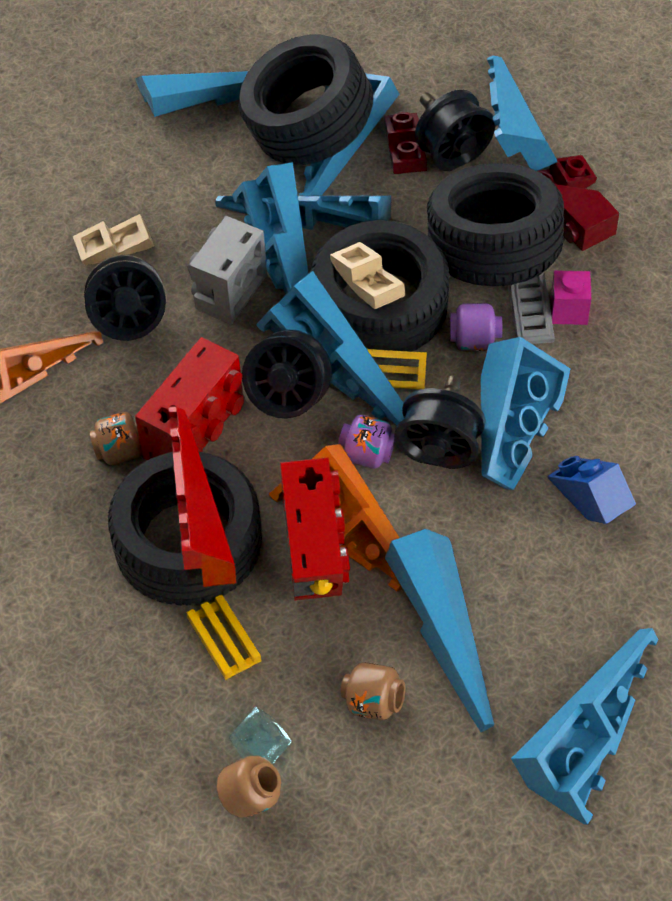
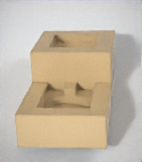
(123, 239)
(364, 274)

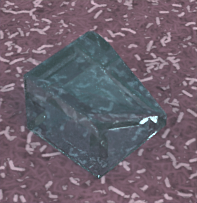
(260, 736)

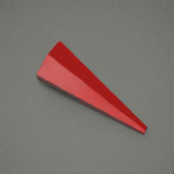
(200, 526)

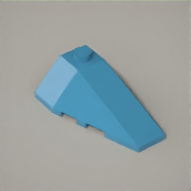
(516, 395)

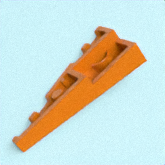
(28, 363)
(366, 525)

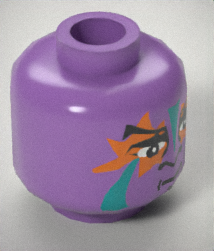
(474, 326)
(367, 441)

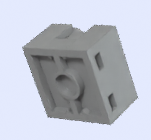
(228, 269)

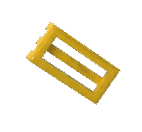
(420, 370)
(208, 610)

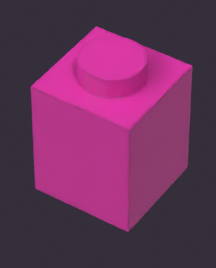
(571, 297)

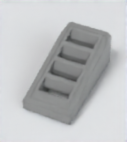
(532, 290)

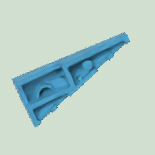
(181, 91)
(516, 123)
(323, 173)
(274, 208)
(332, 209)
(354, 371)
(431, 580)
(570, 747)

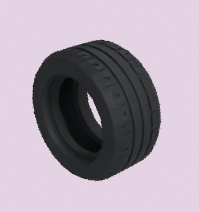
(288, 73)
(499, 253)
(405, 254)
(160, 572)

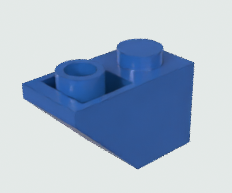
(593, 488)

